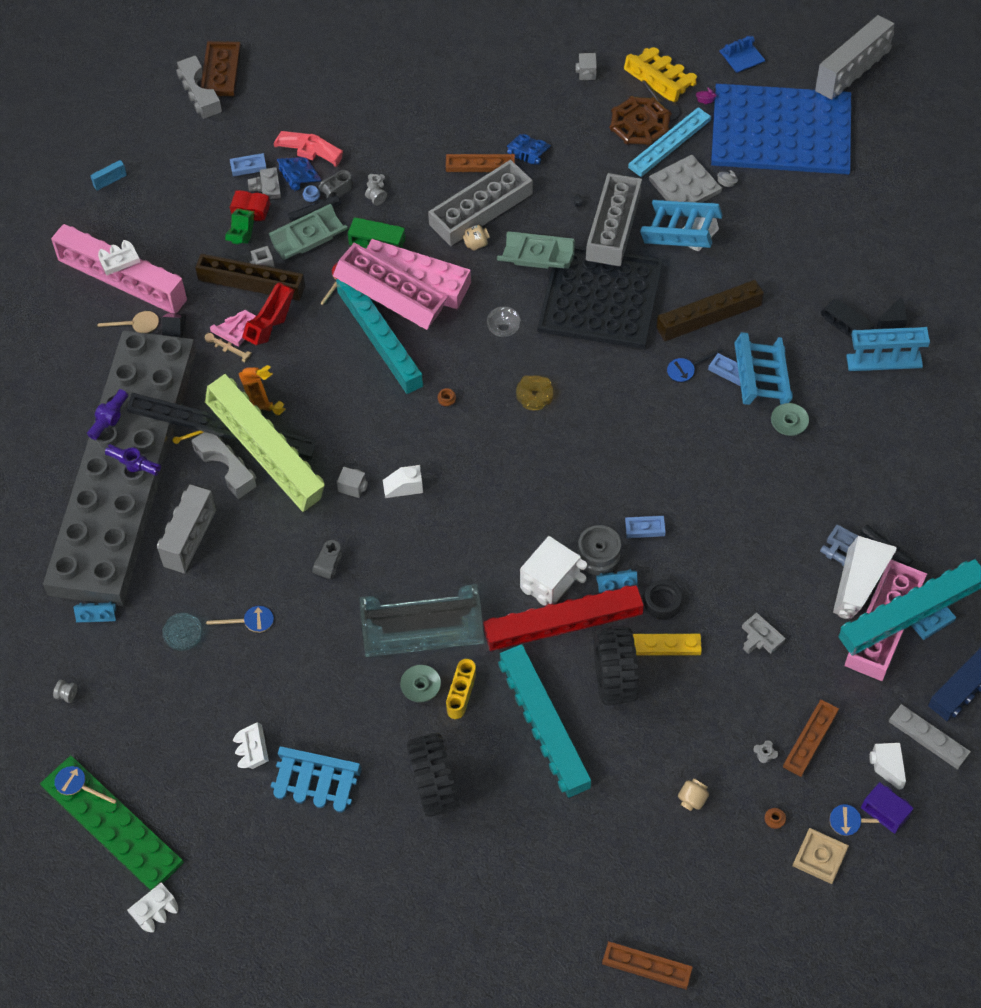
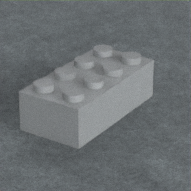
(186, 528)

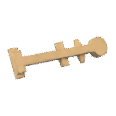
(210, 338)

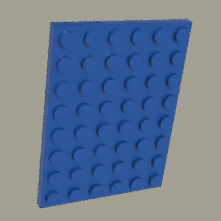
(781, 129)

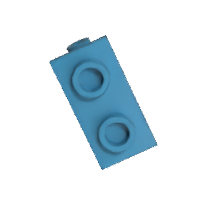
(613, 581)
(95, 613)

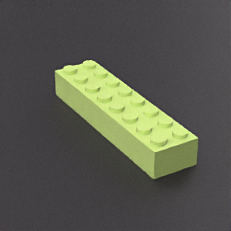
(264, 442)

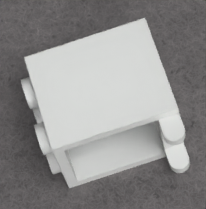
(551, 572)

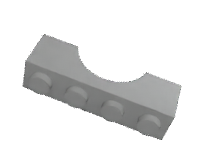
(205, 100)
(211, 448)

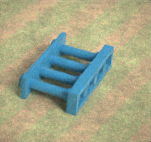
(678, 236)
(884, 339)
(748, 376)

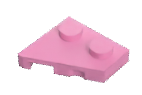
(233, 327)

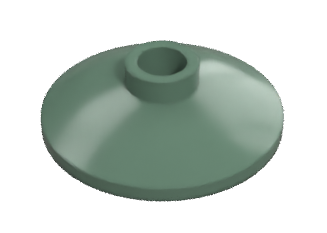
(789, 413)
(418, 676)

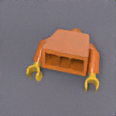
(254, 389)

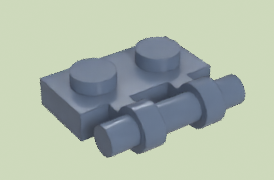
(839, 539)

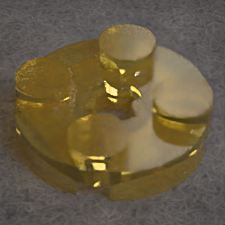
(537, 383)

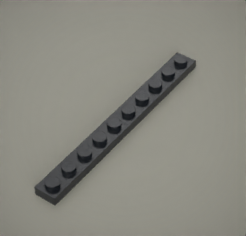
(202, 421)

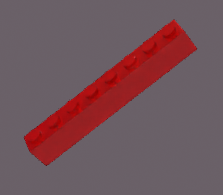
(563, 617)

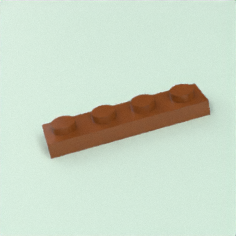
(476, 162)
(810, 738)
(647, 965)

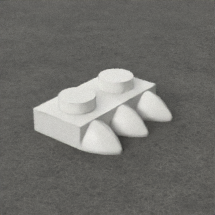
(118, 258)
(252, 746)
(153, 907)

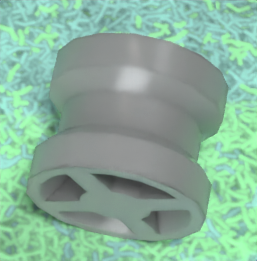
(376, 194)
(65, 691)

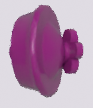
(706, 96)

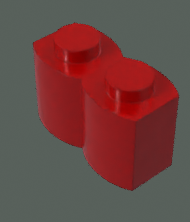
(253, 202)

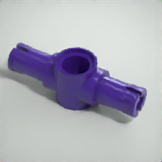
(107, 414)
(126, 455)

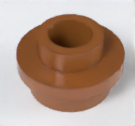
(446, 393)
(775, 824)

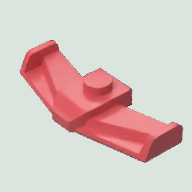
(309, 146)

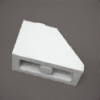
(403, 482)
(889, 763)

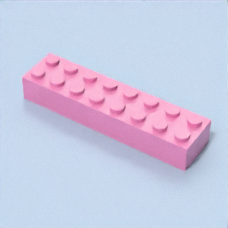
(140, 280)

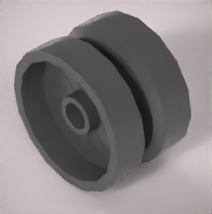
(599, 549)

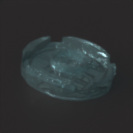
(182, 631)

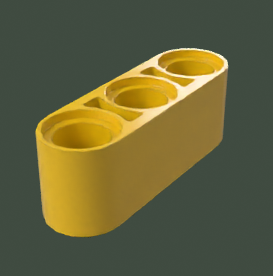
(458, 697)

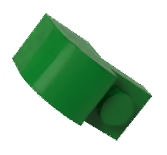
(241, 226)

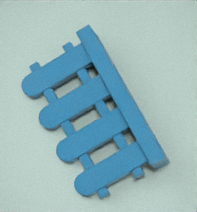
(306, 771)

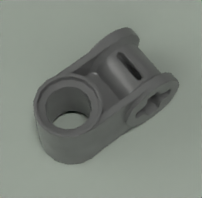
(337, 184)
(328, 560)

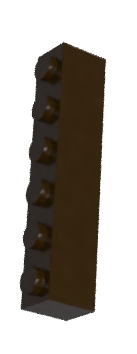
(247, 275)
(709, 310)

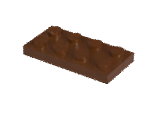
(221, 67)

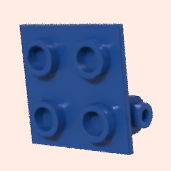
(742, 54)
(530, 147)
(297, 171)

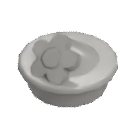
(727, 179)

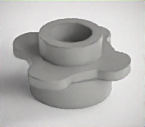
(376, 179)
(765, 757)

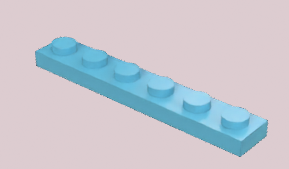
(669, 142)

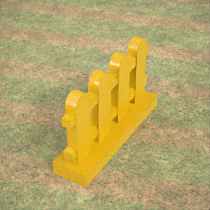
(659, 81)

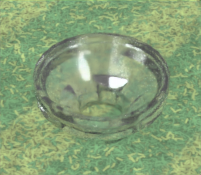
(501, 316)

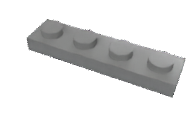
(929, 736)

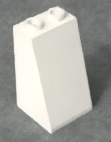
(861, 572)

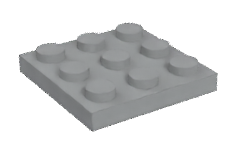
(685, 182)

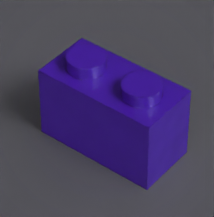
(887, 807)

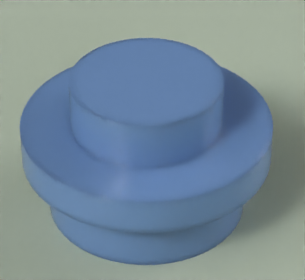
(311, 193)

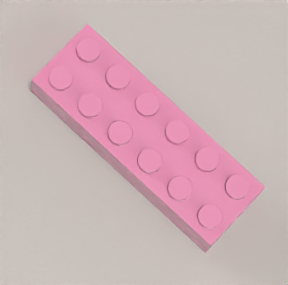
(442, 276)
(390, 286)
(895, 581)

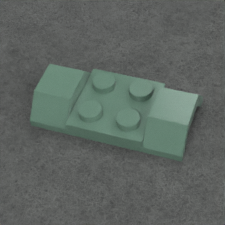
(307, 232)
(538, 250)

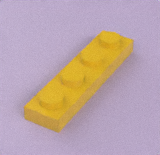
(667, 644)

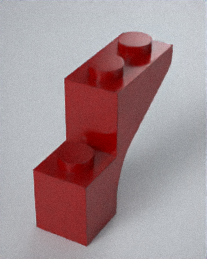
(272, 313)

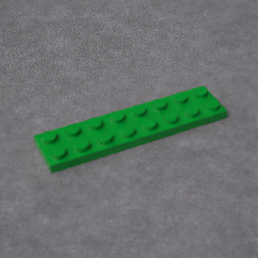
(116, 829)

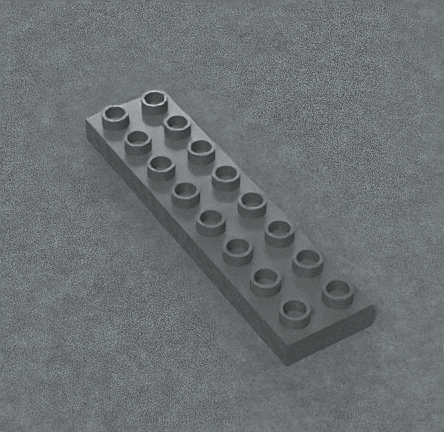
(108, 502)

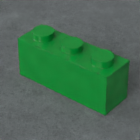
(363, 231)

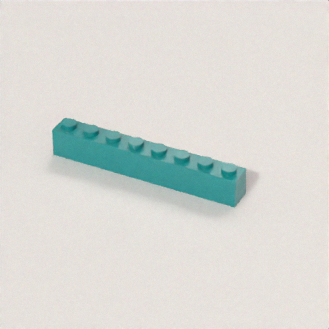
(381, 337)
(911, 608)
(545, 721)

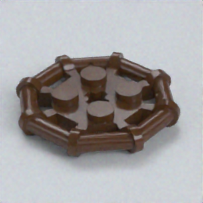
(640, 128)

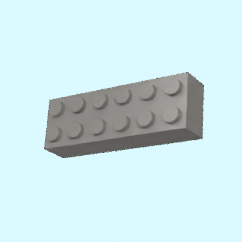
(854, 57)
(480, 202)
(613, 219)

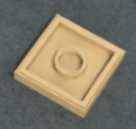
(820, 855)

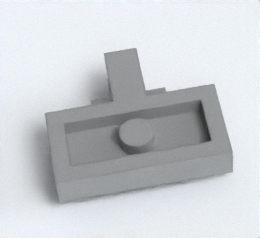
(266, 183)
(761, 635)

